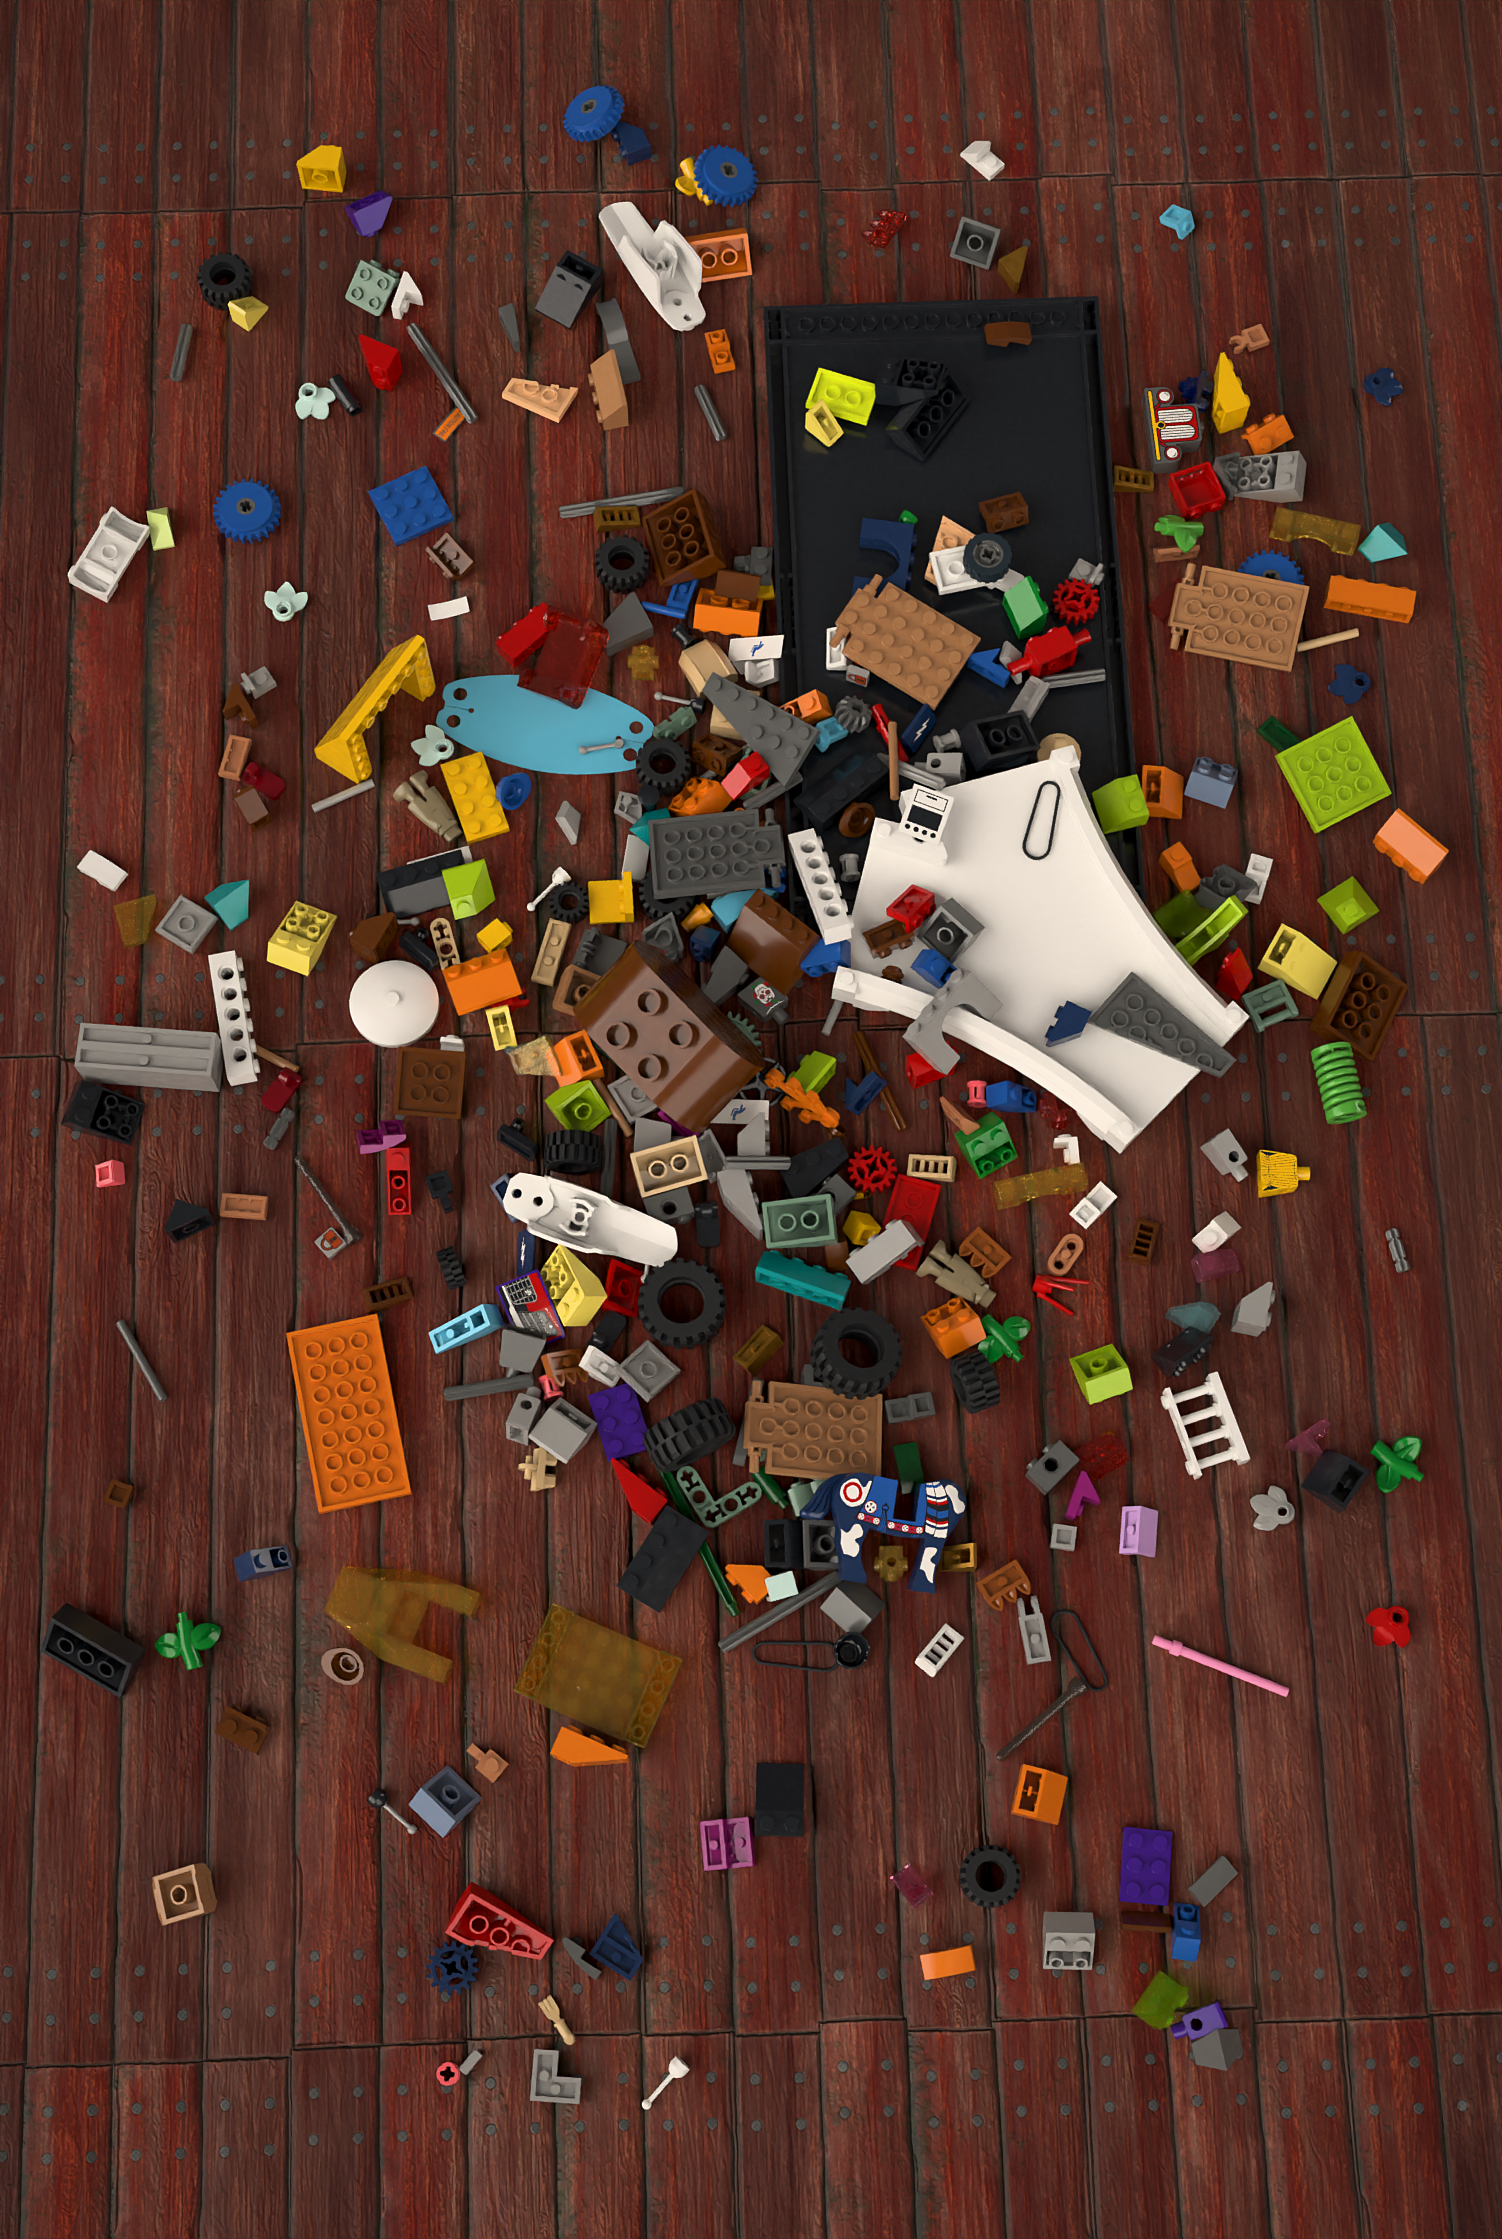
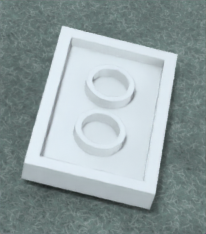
(951, 573)

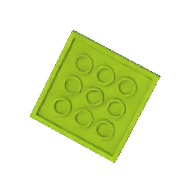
(1333, 774)

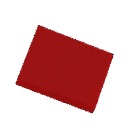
(622, 1289)

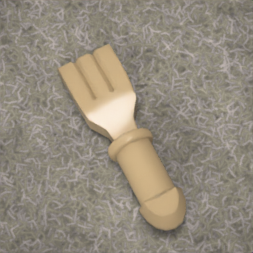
(553, 2013)

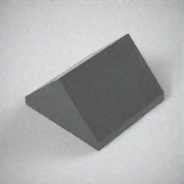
(976, 242)
(819, 1545)
(852, 1606)

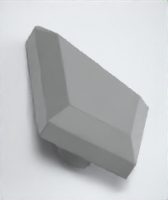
(1008, 655)
(628, 807)
(569, 821)

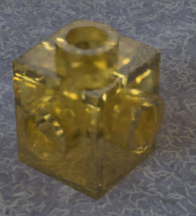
(643, 662)
(890, 1554)

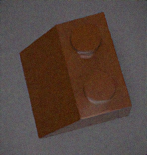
(374, 936)

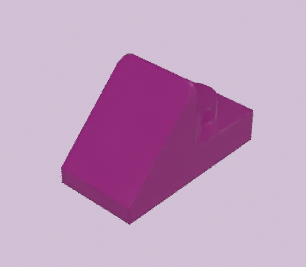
(1083, 1491)

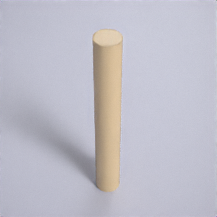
(1327, 640)

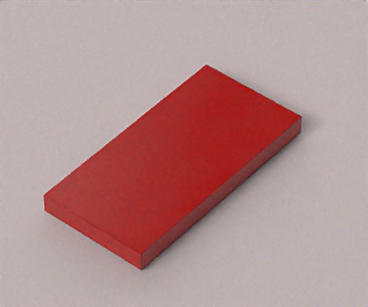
(915, 1203)

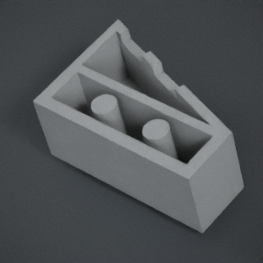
(884, 1250)

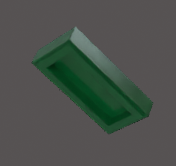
(1277, 735)

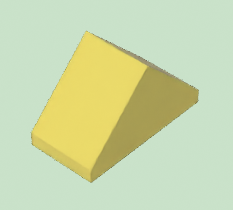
(247, 311)
(823, 424)
(501, 1027)

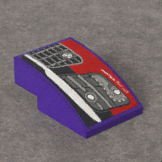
(530, 1306)

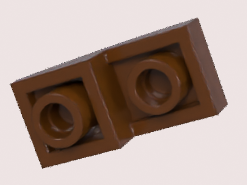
(1005, 332)

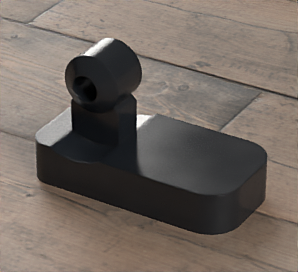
(418, 950)
(517, 1142)
(707, 1224)
(607, 1332)

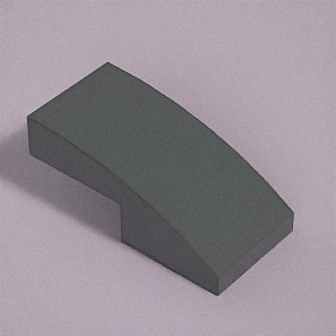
(908, 1408)
(576, 1953)

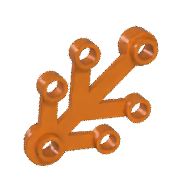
(801, 1099)

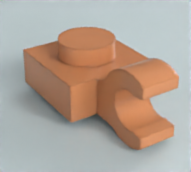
(489, 1764)

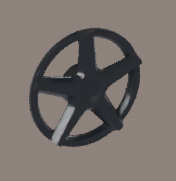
(759, 1084)

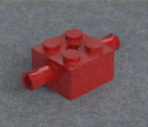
(1049, 652)

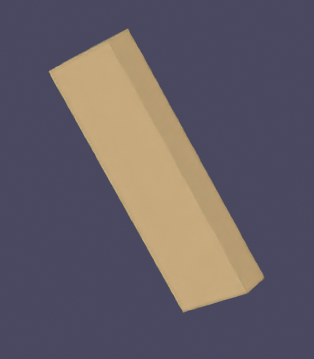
(551, 952)

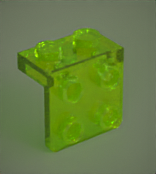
(1181, 915)

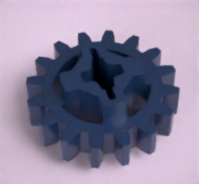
(446, 1979)

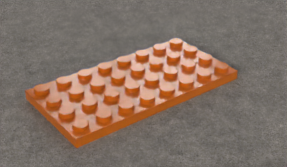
(348, 1414)

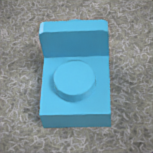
(1178, 219)
(829, 733)

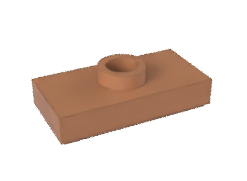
(235, 757)
(244, 1206)

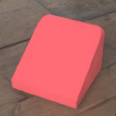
(110, 1173)

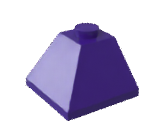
(369, 212)

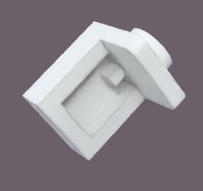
(762, 673)

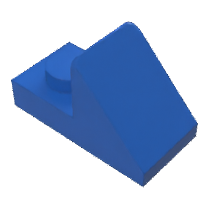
(985, 665)

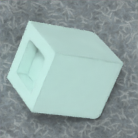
(781, 1586)

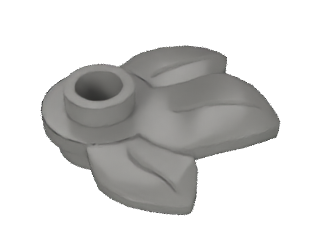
(1268, 1509)

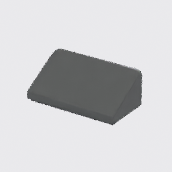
(1212, 1880)

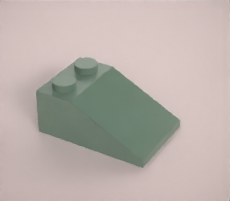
(800, 1222)

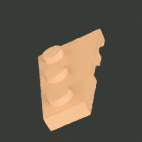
(544, 400)
(949, 536)

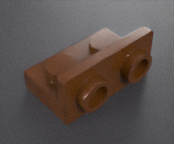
(1004, 512)
(714, 753)
(242, 1729)

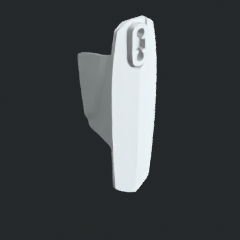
(659, 262)
(588, 1220)

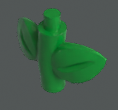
(1003, 1337)
(1397, 1462)
(188, 1641)

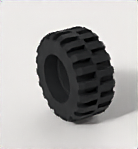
(677, 1274)
(870, 1331)
(689, 1435)

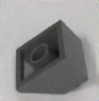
(950, 930)

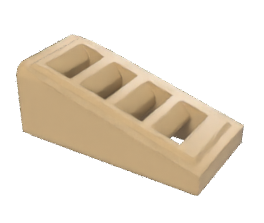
(932, 1159)

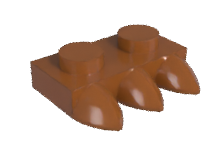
(984, 1252)
(564, 1366)
(1003, 1584)

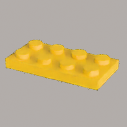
(474, 797)

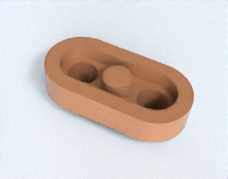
(1064, 1255)

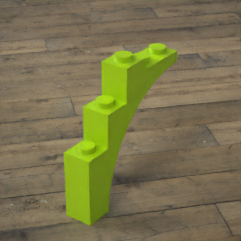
(1212, 931)

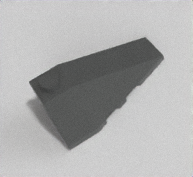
(725, 977)

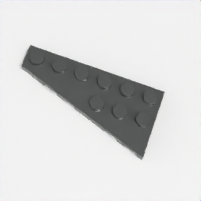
(770, 731)
(1151, 1021)

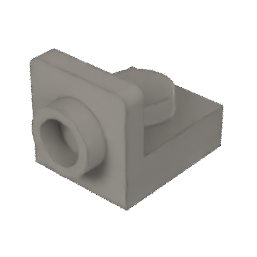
(1087, 571)
(258, 682)

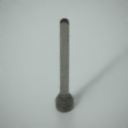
(351, 1234)
(1075, 1689)

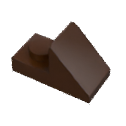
(237, 704)

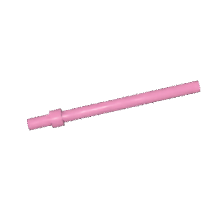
(1177, 1649)

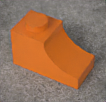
(1179, 867)

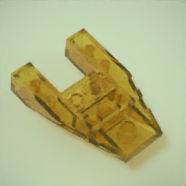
(387, 1608)

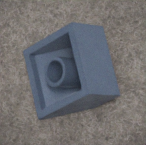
(444, 1801)

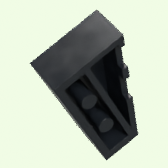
(813, 1167)

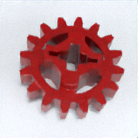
(1074, 603)
(880, 1173)

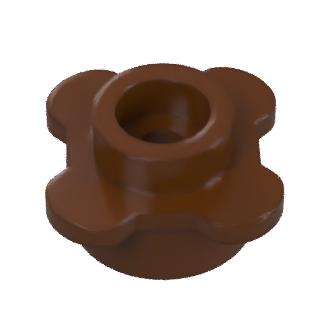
(893, 974)

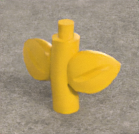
(687, 184)

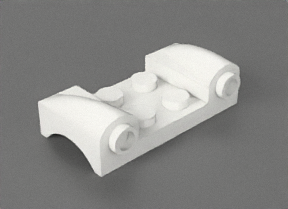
(108, 555)

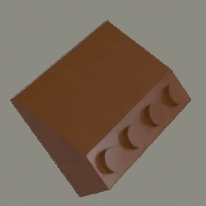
(683, 540)
(771, 941)
(1359, 1005)

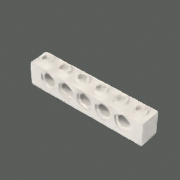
(820, 886)
(220, 966)

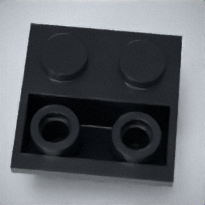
(1335, 1479)
(783, 1545)

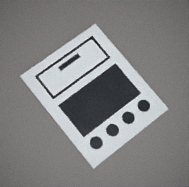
(926, 814)

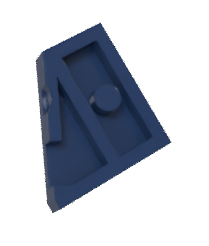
(617, 1949)

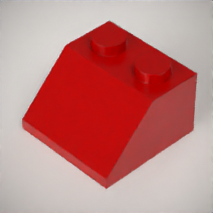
(381, 362)

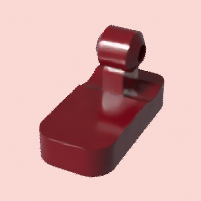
(263, 781)
(281, 1090)

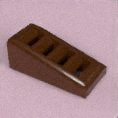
(1136, 1257)
(388, 1302)

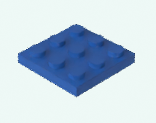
(411, 506)

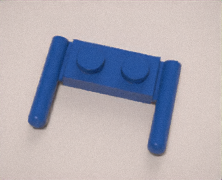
(678, 600)

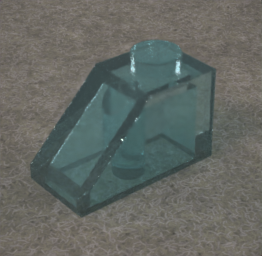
(1197, 1315)

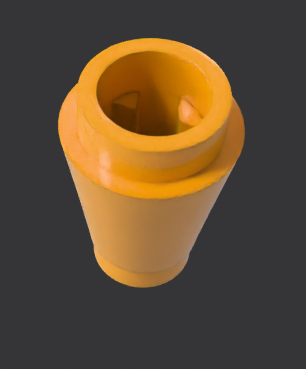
(698, 915)

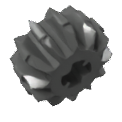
(853, 714)

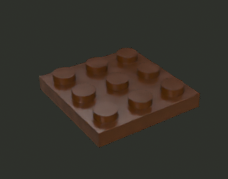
(430, 1082)

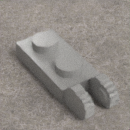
(1033, 1633)

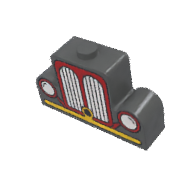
(1169, 429)

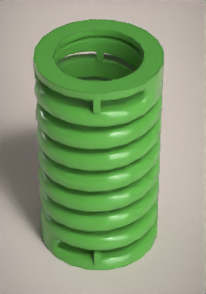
(1337, 1072)

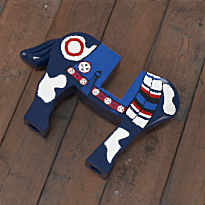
(868, 1503)

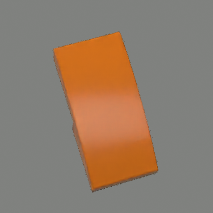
(719, 351)
(948, 1962)

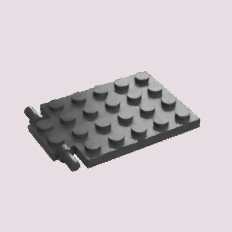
(714, 853)

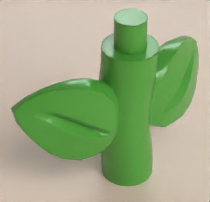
(1183, 532)

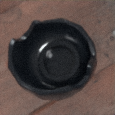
(851, 1650)

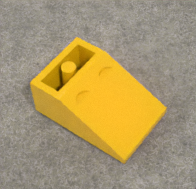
(1229, 401)

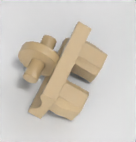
(539, 1479)

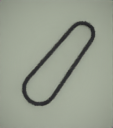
(1032, 816)
(792, 1643)
(1070, 1657)

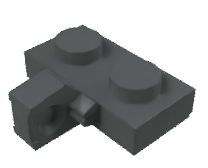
(757, 563)

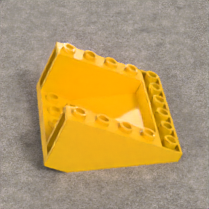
(403, 668)

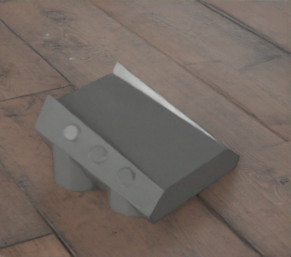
(1222, 885)

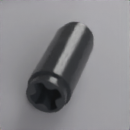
(345, 395)

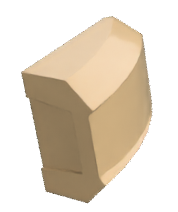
(701, 661)

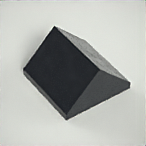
(187, 1220)

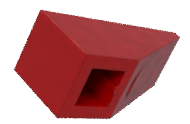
(1234, 975)
(399, 1179)
(643, 1500)

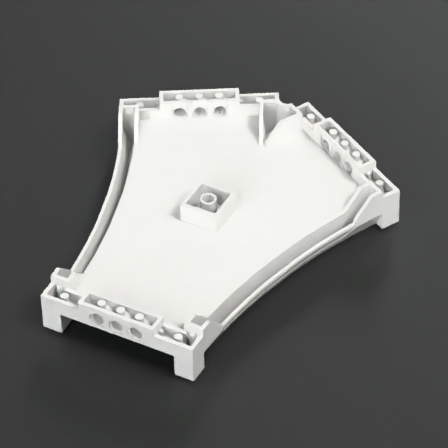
(1049, 937)

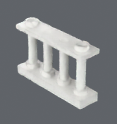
(1220, 1408)

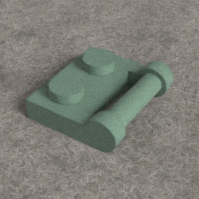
(1266, 999)

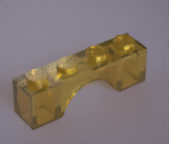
(1338, 535)
(1022, 1188)

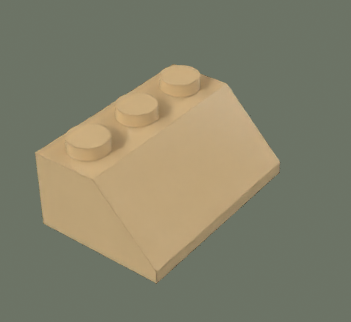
(668, 1166)

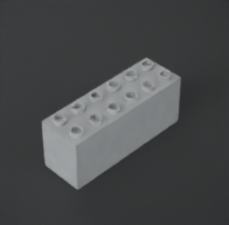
(149, 1057)

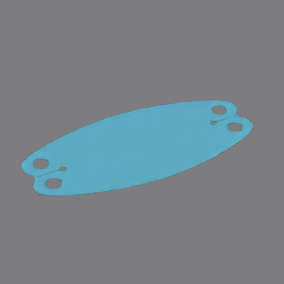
(539, 732)

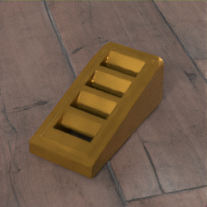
(1120, 485)
(608, 525)

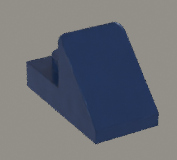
(861, 1095)

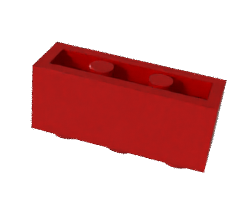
(524, 637)

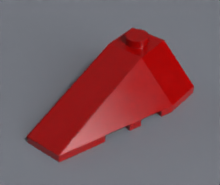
(490, 1922)

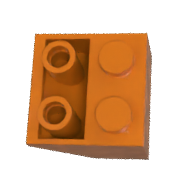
(1162, 791)
(699, 798)
(578, 1059)
(954, 1327)
(1039, 1794)

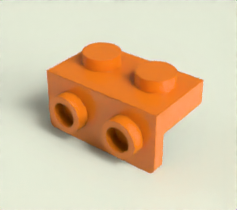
(1268, 434)

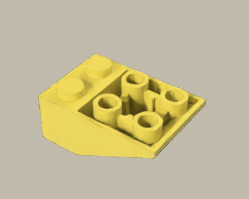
(300, 938)
(1297, 962)
(572, 1287)

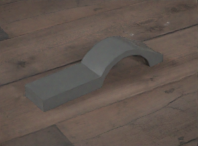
(618, 340)

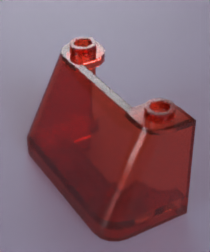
(566, 658)

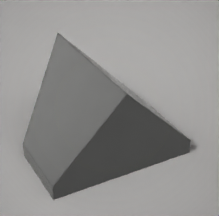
(1226, 472)
(664, 935)
(1217, 2048)

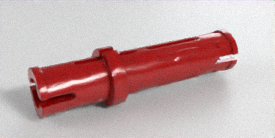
(882, 727)

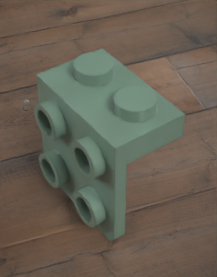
(372, 286)

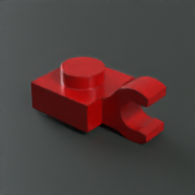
(513, 1002)

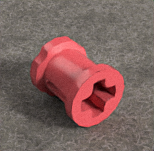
(976, 1094)
(553, 1394)
(454, 2068)

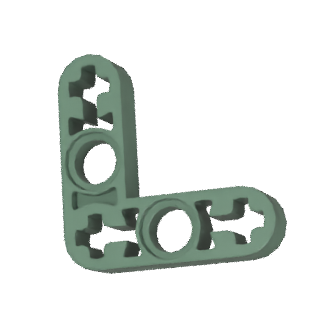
(709, 1504)

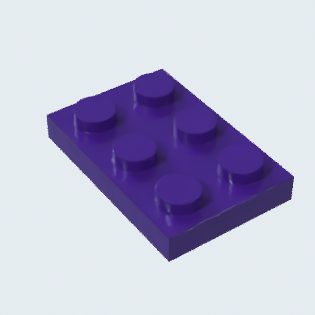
(619, 1421)
(1145, 1866)

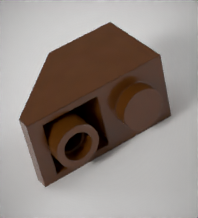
(251, 808)

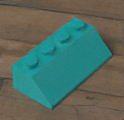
(802, 1280)

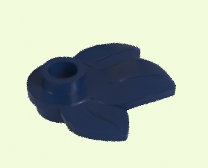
(1383, 386)
(1346, 684)

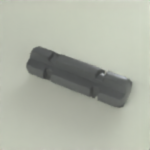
(279, 1128)
(1397, 1250)

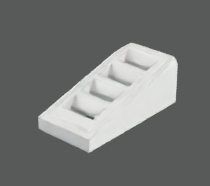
(926, 1664)

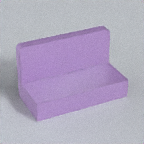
(1138, 1531)

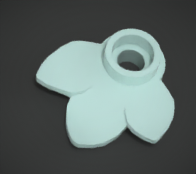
(314, 404)
(285, 600)
(430, 746)

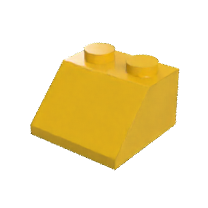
(323, 169)

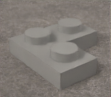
(547, 2085)

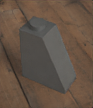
(627, 625)

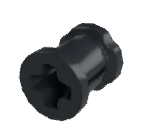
(683, 636)

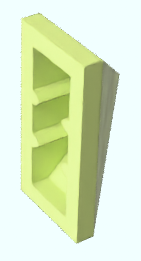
(160, 529)

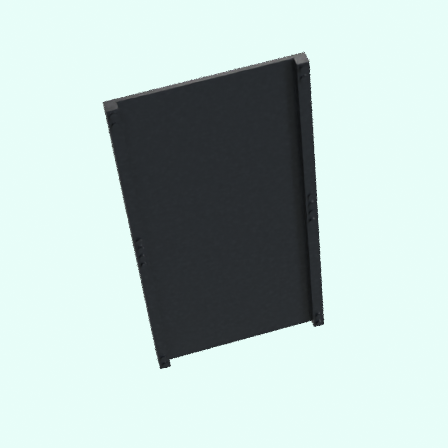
(1029, 429)

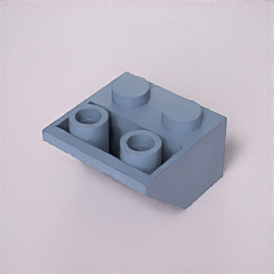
(1211, 782)

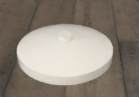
(394, 1004)

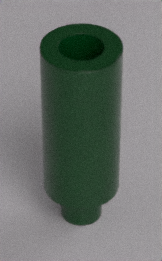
(771, 1488)

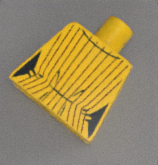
(1278, 1173)

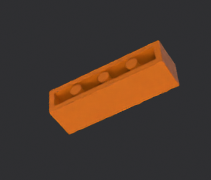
(1370, 599)

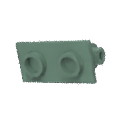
(680, 722)

